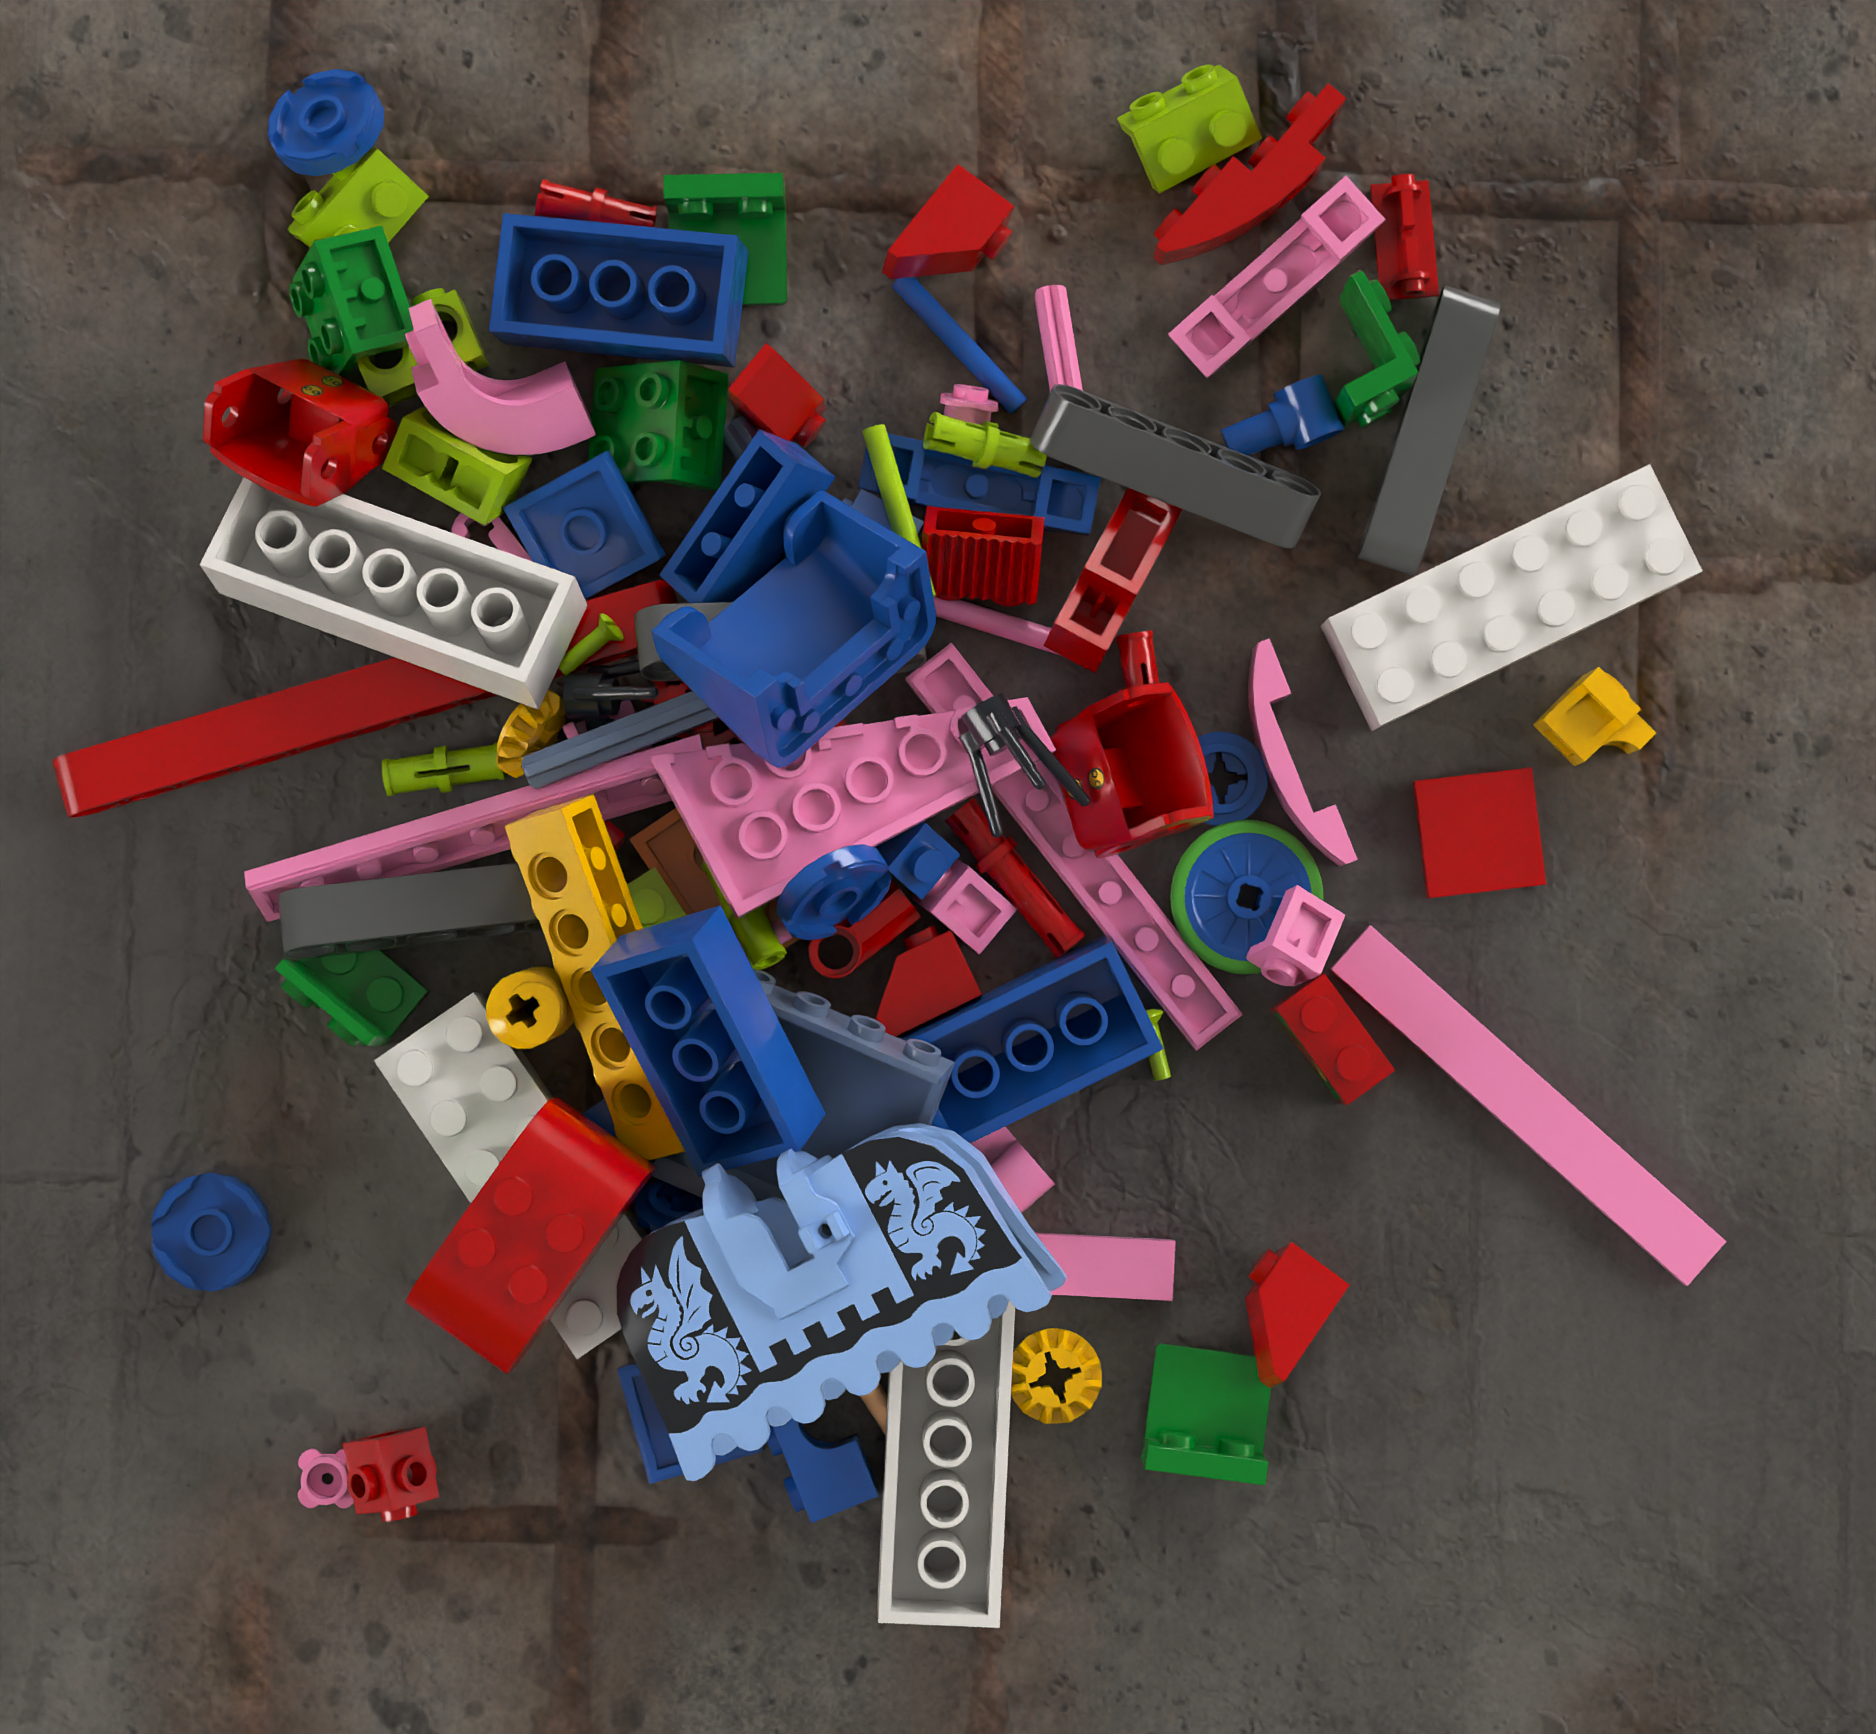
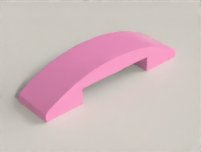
(1277, 278)
(1265, 687)

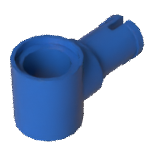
(1298, 416)

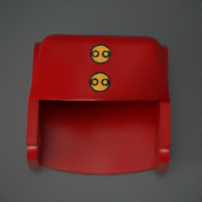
(307, 441)
(1138, 768)

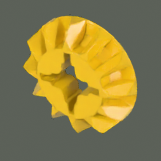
(528, 732)
(1068, 1351)

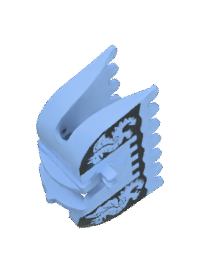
(764, 1317)

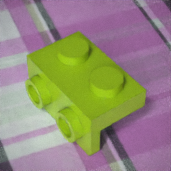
(1190, 125)
(358, 199)

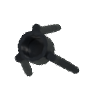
(596, 695)
(999, 728)

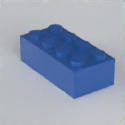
(619, 290)
(709, 1041)

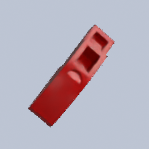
(1240, 199)

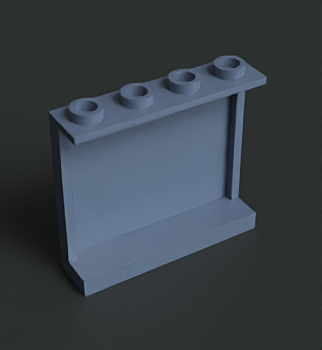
(858, 1074)

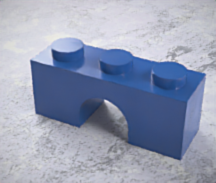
(824, 1474)

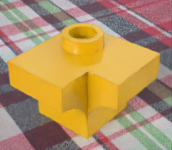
(1594, 715)

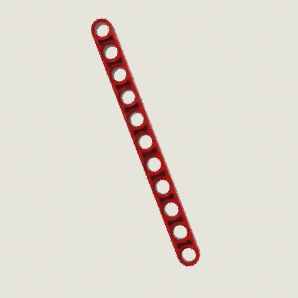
(301, 719)

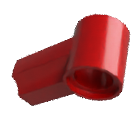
(871, 933)

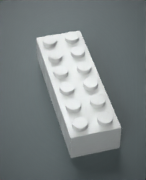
(399, 588)
(1510, 597)
(472, 1106)
(947, 1483)

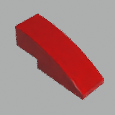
(1112, 579)

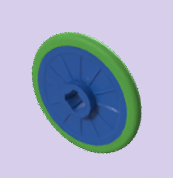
(1209, 884)

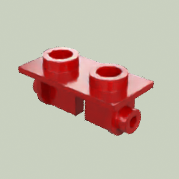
(1405, 238)

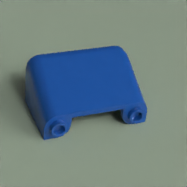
(809, 633)

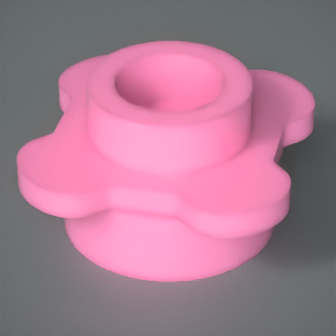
(969, 404)
(314, 1489)

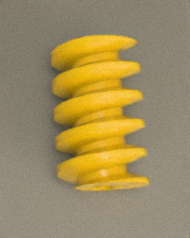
(507, 1008)

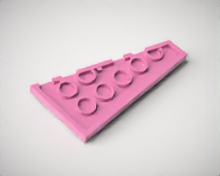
(846, 790)

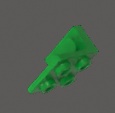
(740, 206)
(351, 299)
(661, 422)
(360, 990)
(1206, 1415)

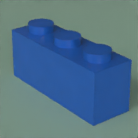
(743, 523)

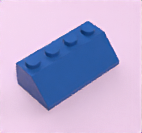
(1038, 1039)

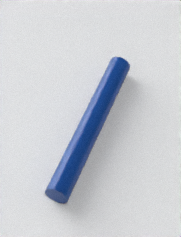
(960, 343)

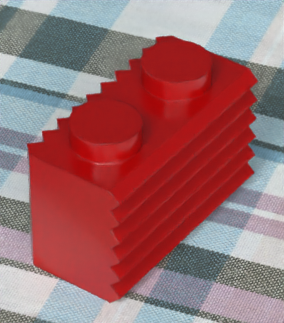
(983, 555)

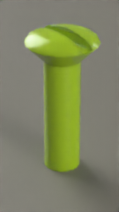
(590, 644)
(1158, 1060)

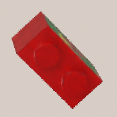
(1332, 1039)

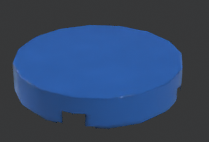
(326, 123)
(833, 888)
(210, 1231)

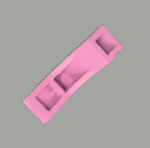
(494, 414)

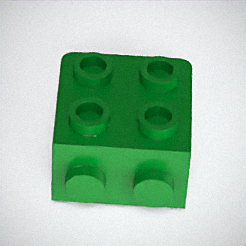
(1392, 354)

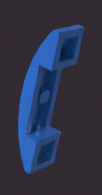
(950, 481)

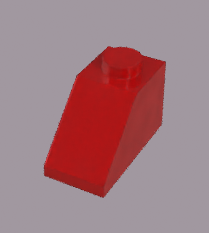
(952, 230)
(778, 398)
(926, 982)
(1288, 1308)

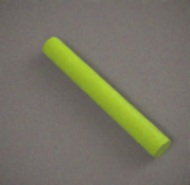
(891, 484)

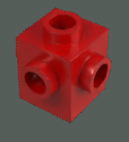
(391, 1472)

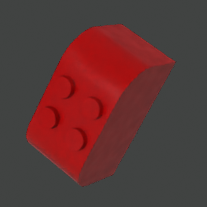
(529, 1234)

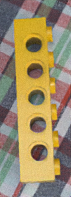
(582, 912)

